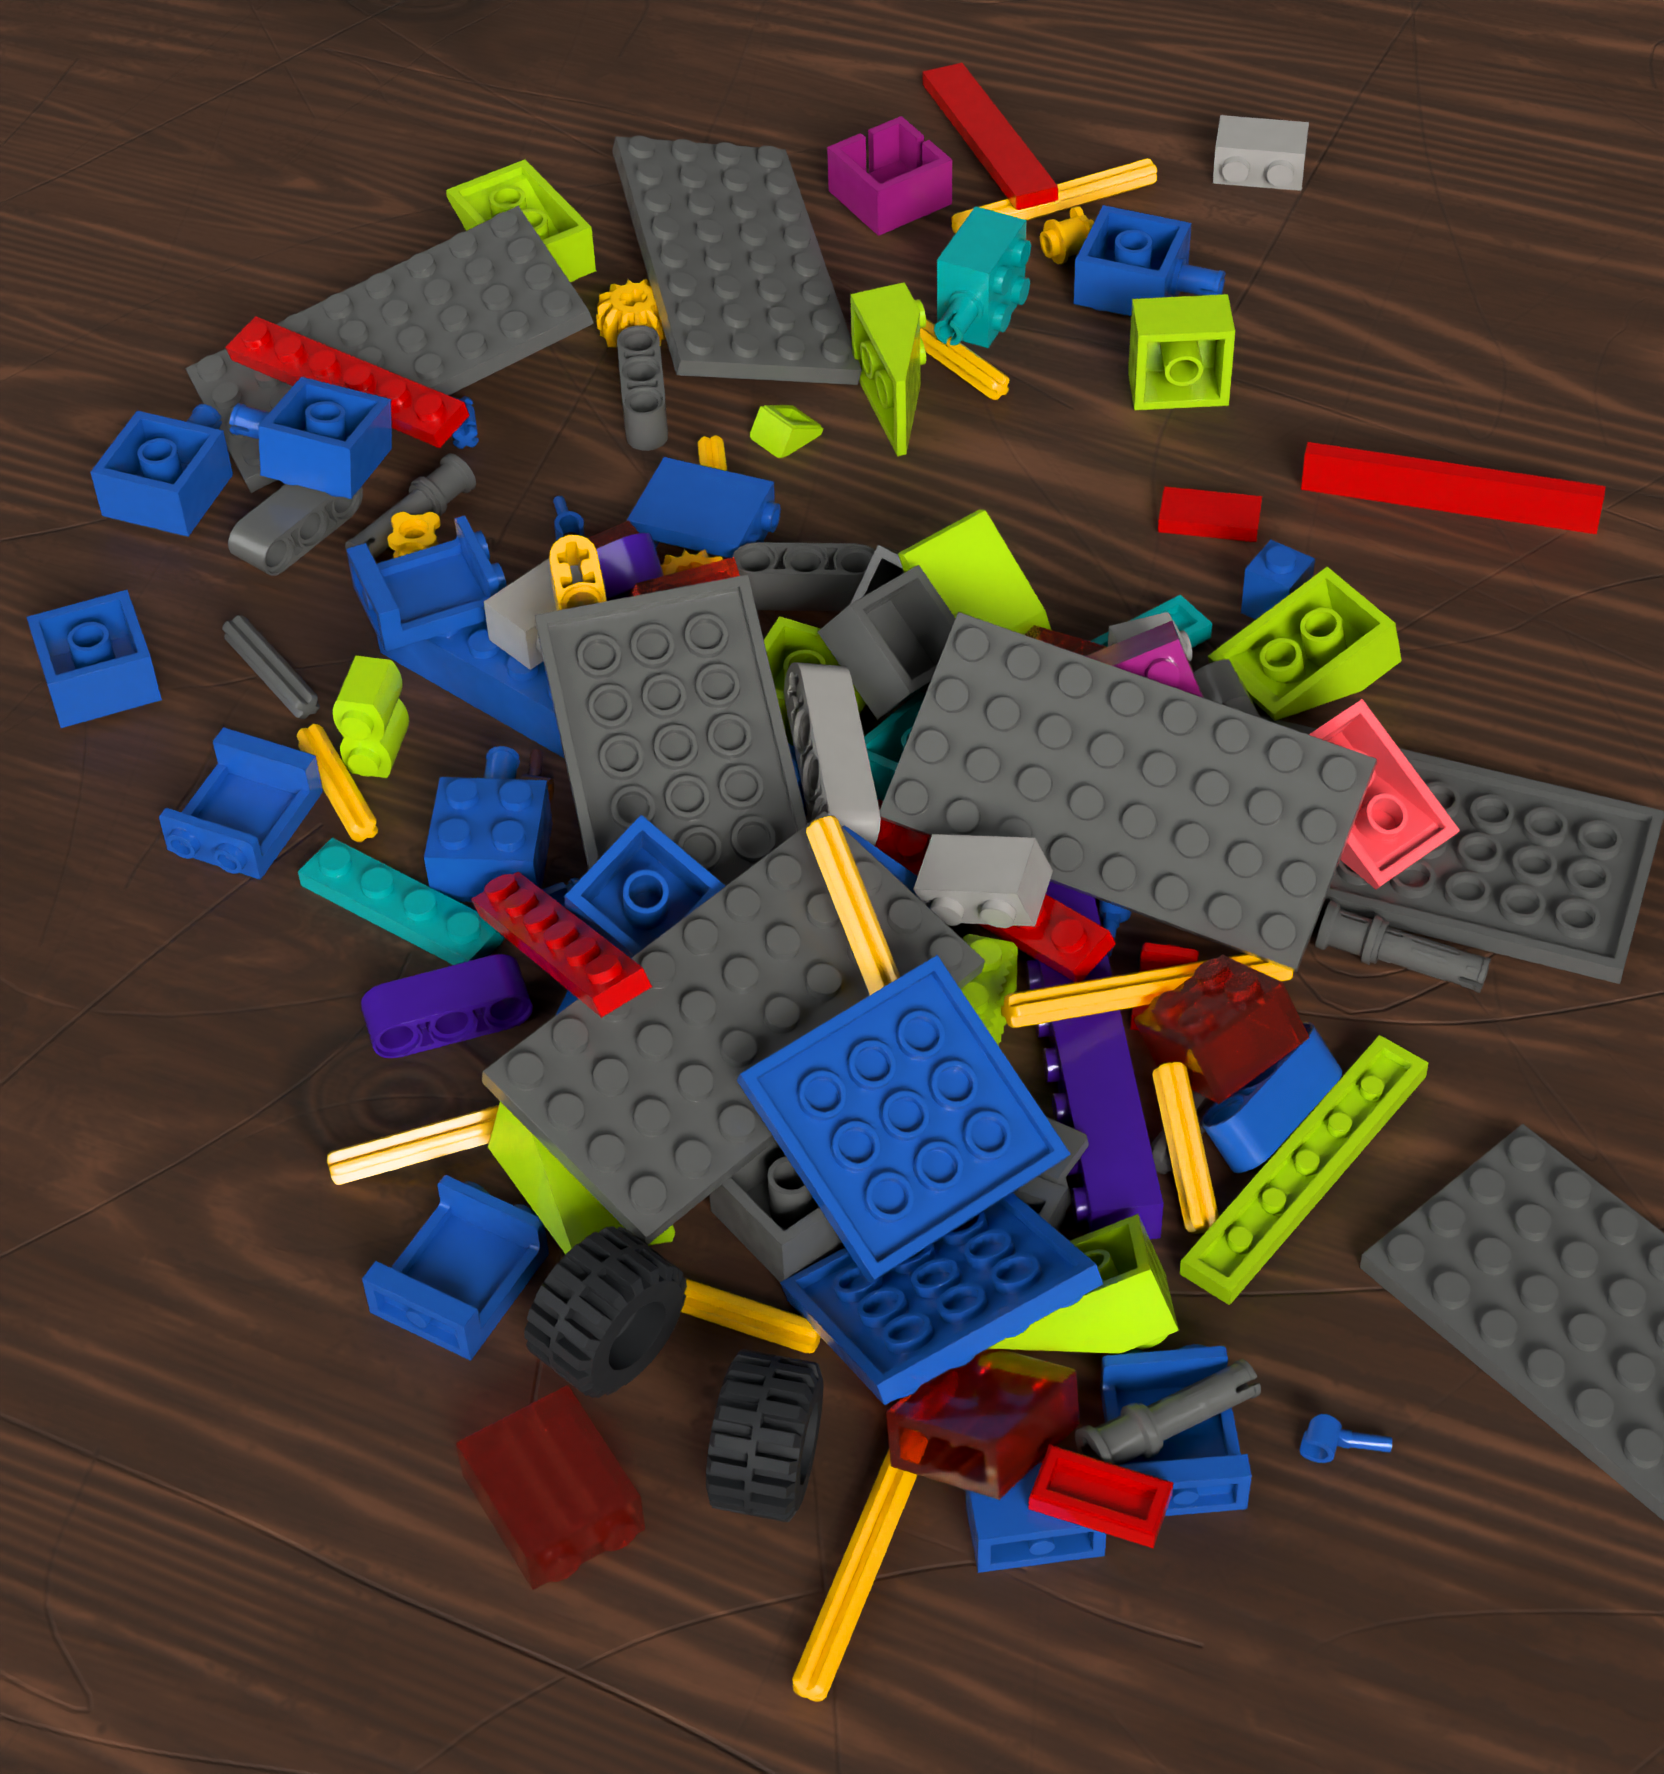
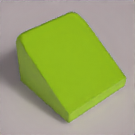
(783, 429)

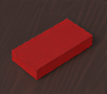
(1210, 514)
(1101, 1496)

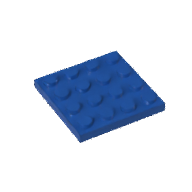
(902, 1118)
(946, 1300)

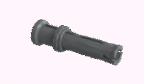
(424, 496)
(1377, 941)
(1144, 1428)

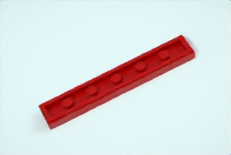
(990, 136)
(1452, 488)

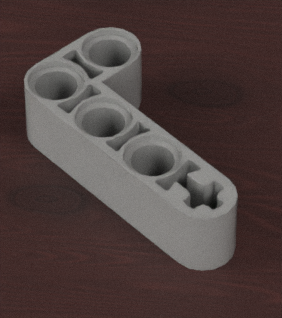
(831, 747)

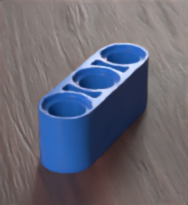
(1272, 1105)

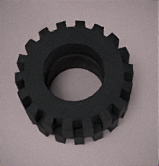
(605, 1311)
(764, 1435)

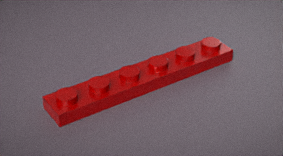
(288, 356)
(1061, 935)
(561, 943)

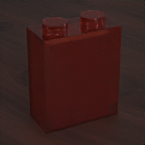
(984, 1421)
(551, 1487)

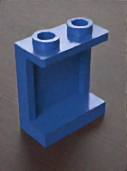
(705, 508)
(426, 589)
(245, 805)
(460, 1268)
(1200, 1461)

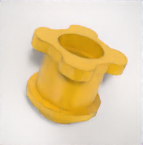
(1065, 237)
(413, 532)

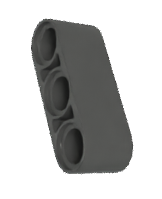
(642, 388)
(289, 526)
(803, 574)

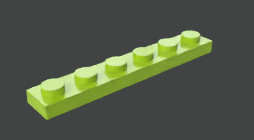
(1303, 1170)

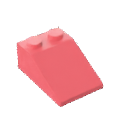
(1398, 813)

